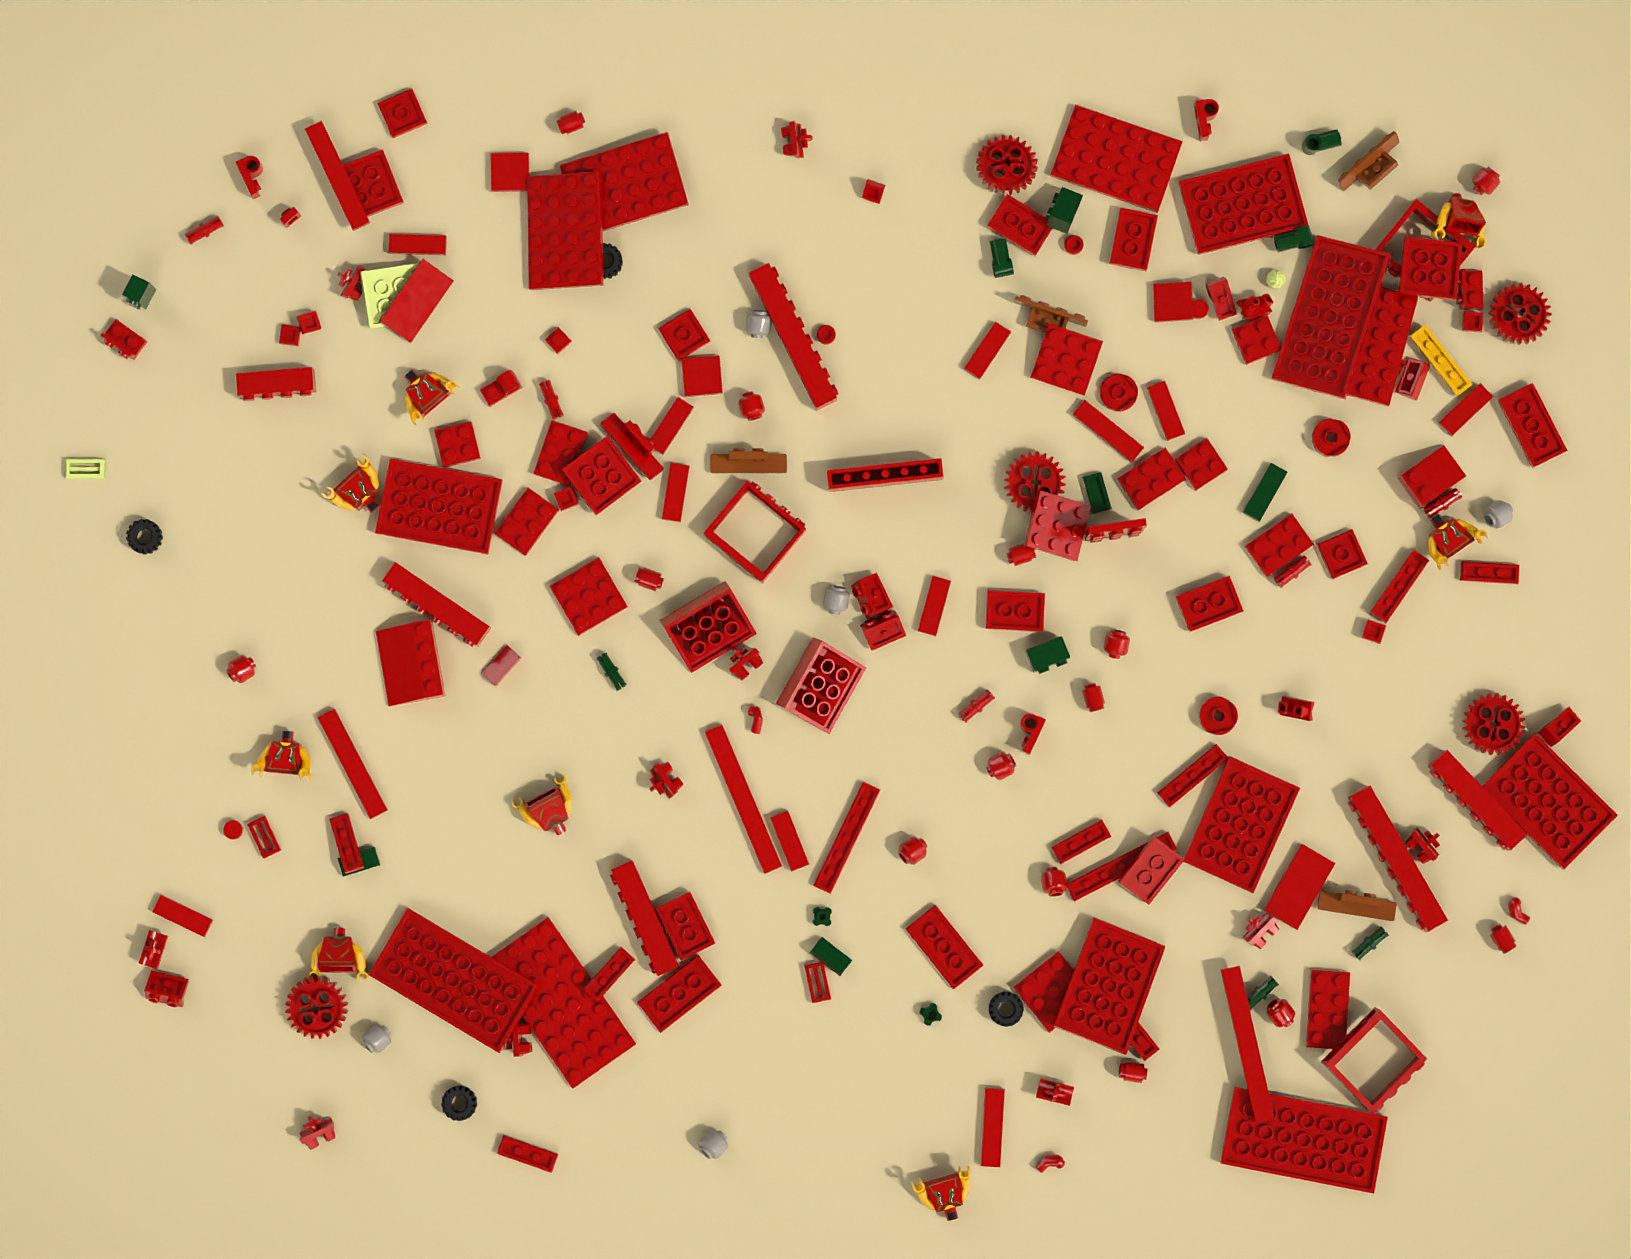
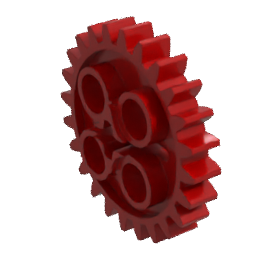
(1009, 180)
(1528, 299)
(1017, 480)
(1476, 721)
(313, 990)

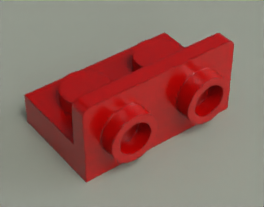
(1470, 290)
(124, 339)
(871, 595)
(883, 629)
(166, 989)

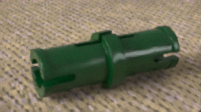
(611, 671)
(1370, 943)
(1261, 992)

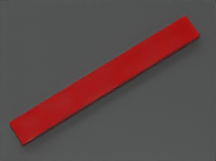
(743, 799)
(1247, 1044)

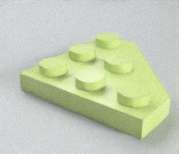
(381, 288)

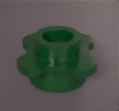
(818, 912)
(931, 1009)

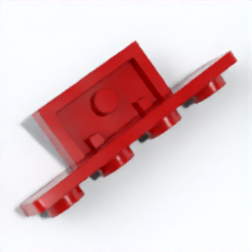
(634, 444)

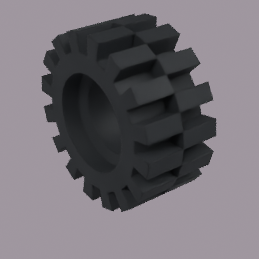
(617, 260)
(152, 544)
(1014, 1017)
(447, 1103)

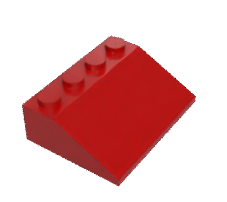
(708, 626)
(410, 663)
(821, 685)

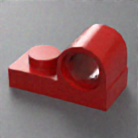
(1202, 117)
(248, 175)
(1221, 297)
(504, 386)
(1559, 727)
(1029, 742)

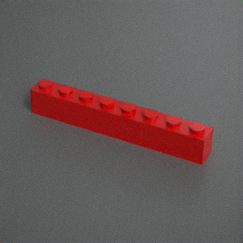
(793, 337)
(1397, 858)

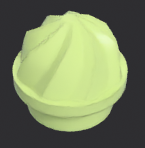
(1275, 278)

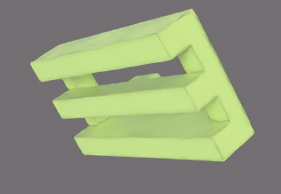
(85, 476)

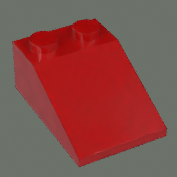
(1431, 477)

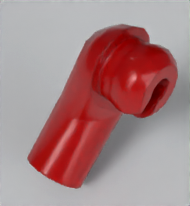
(757, 720)
(1515, 911)
(1050, 1160)

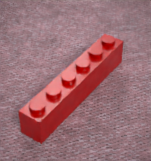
(885, 475)
(436, 604)
(1477, 801)
(645, 918)

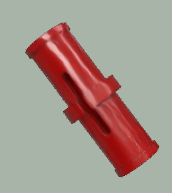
(204, 230)
(551, 399)
(1442, 503)
(1292, 571)
(976, 706)

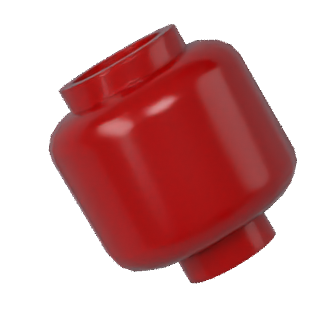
(1486, 181)
(751, 406)
(1116, 643)
(241, 669)
(1001, 766)
(912, 850)
(1054, 882)
(1280, 1013)

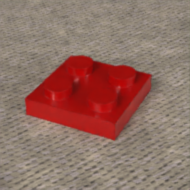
(1256, 339)
(457, 444)
(1201, 464)

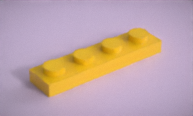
(1441, 360)

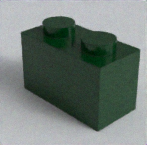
(1064, 210)
(138, 292)
(1048, 654)

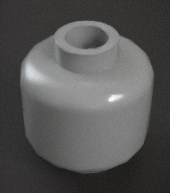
(758, 323)
(1498, 514)
(836, 599)
(376, 1038)
(713, 1144)

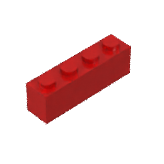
(276, 383)

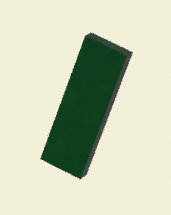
(1265, 492)

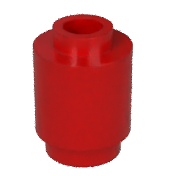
(571, 122)
(1020, 554)
(649, 579)
(1093, 697)
(1503, 938)
(1132, 1072)

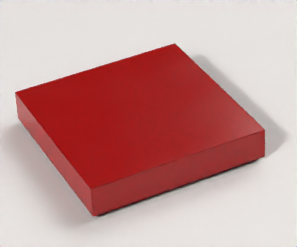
(402, 113)
(509, 172)
(1173, 302)
(684, 335)
(702, 376)
(1342, 554)

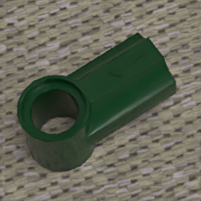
(1323, 142)
(1298, 238)
(1001, 262)

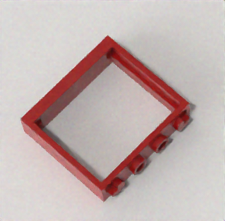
(1431, 219)
(769, 501)
(1352, 1039)

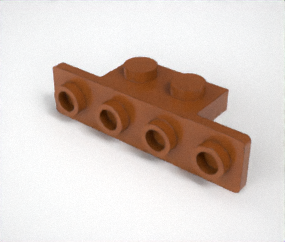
(1372, 166)
(1042, 315)
(748, 462)
(1357, 905)

